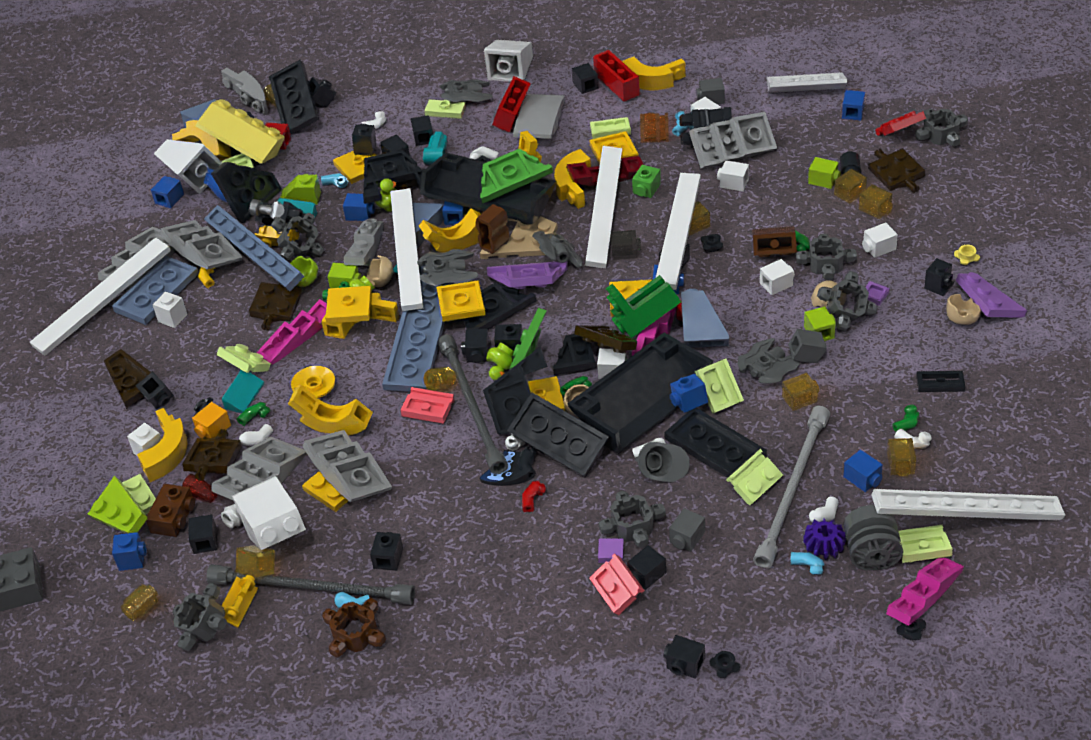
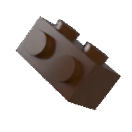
(774, 241)
(170, 510)

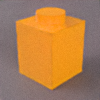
(210, 421)

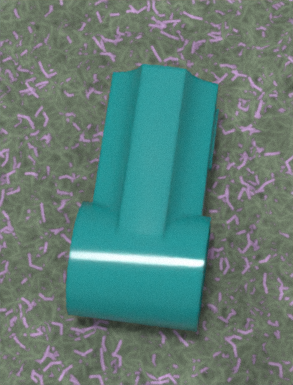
(435, 149)

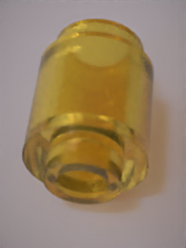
(439, 378)
(139, 601)

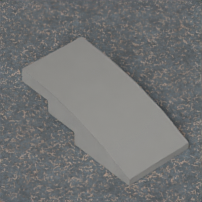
(539, 115)
(732, 139)
(200, 244)
(132, 247)
(259, 464)
(346, 466)

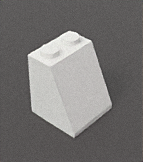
(508, 59)
(188, 161)
(268, 513)

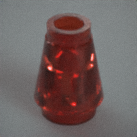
(199, 489)

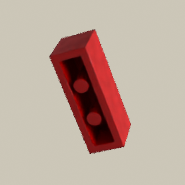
(616, 75)
(511, 104)

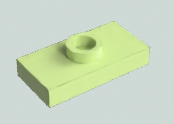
(445, 108)
(609, 127)

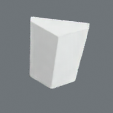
(806, 82)

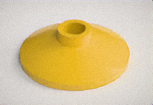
(315, 379)

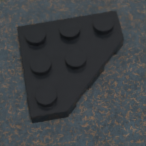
(242, 185)

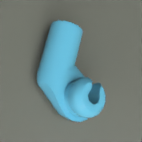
(677, 130)
(801, 558)
(343, 597)

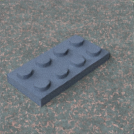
(166, 276)

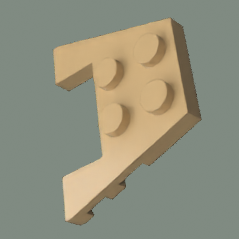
(521, 239)

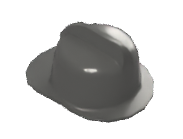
(663, 462)

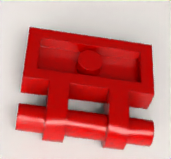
(899, 123)

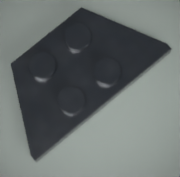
(499, 304)

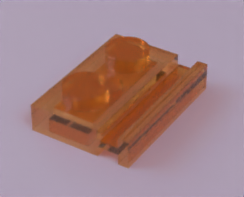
(654, 127)

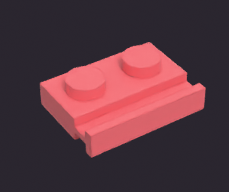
(427, 405)
(616, 584)

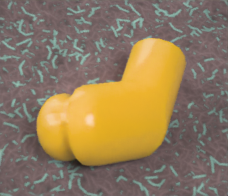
(205, 278)

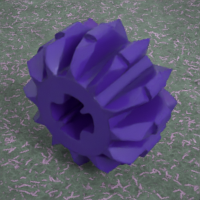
(824, 538)

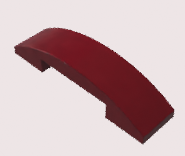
(589, 175)

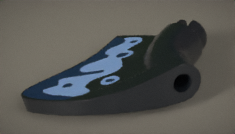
(518, 469)

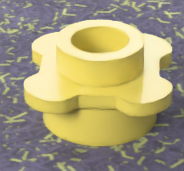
(967, 254)

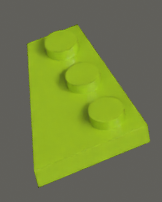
(118, 509)

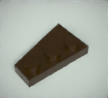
(605, 337)
(126, 375)

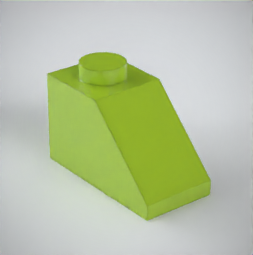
(303, 188)

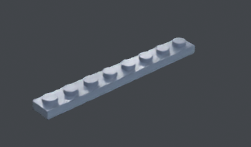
(254, 248)

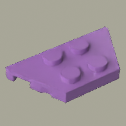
(527, 274)

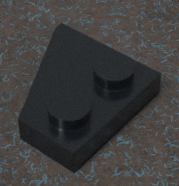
(574, 356)

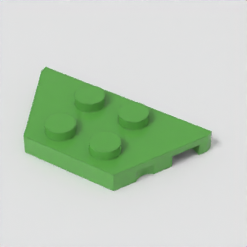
(510, 173)
(529, 338)

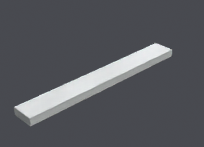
(603, 207)
(678, 228)
(406, 250)
(100, 296)
(967, 504)

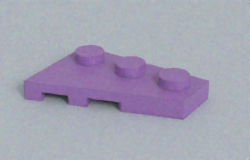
(989, 298)

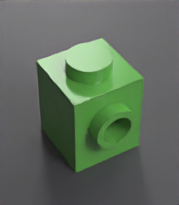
(646, 181)

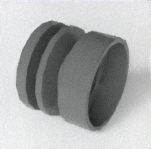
(872, 538)

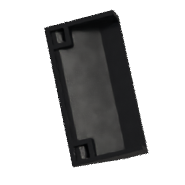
(459, 182)
(637, 391)

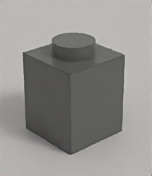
(711, 89)
(807, 346)
(687, 530)

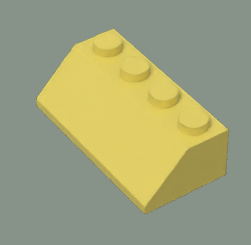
(241, 131)

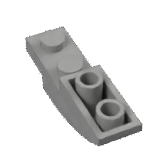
(247, 87)
(365, 243)

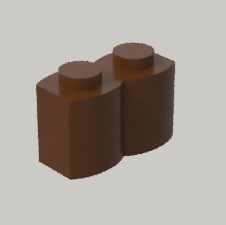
(492, 229)

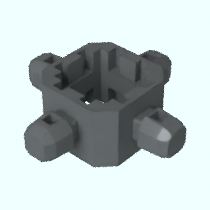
(938, 135)
(304, 225)
(826, 266)
(858, 291)
(638, 530)
(188, 613)

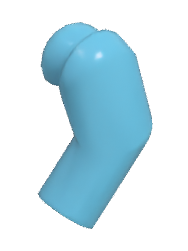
(336, 179)

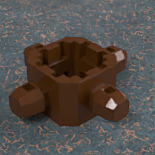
(358, 641)

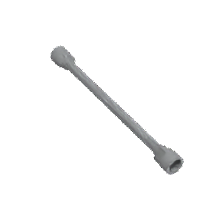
(767, 550)

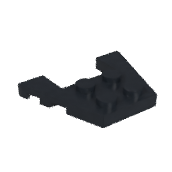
(394, 166)
(512, 390)

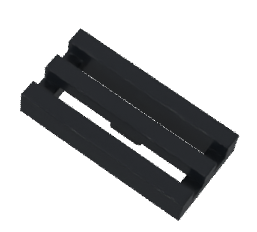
(940, 383)

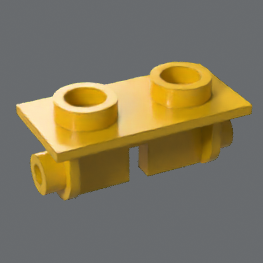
(270, 235)
(239, 599)

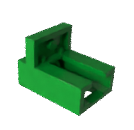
(642, 307)

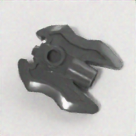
(465, 90)
(557, 248)
(446, 267)
(767, 363)

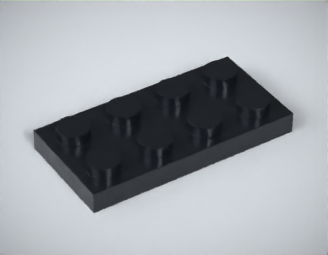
(294, 97)
(558, 435)
(712, 442)

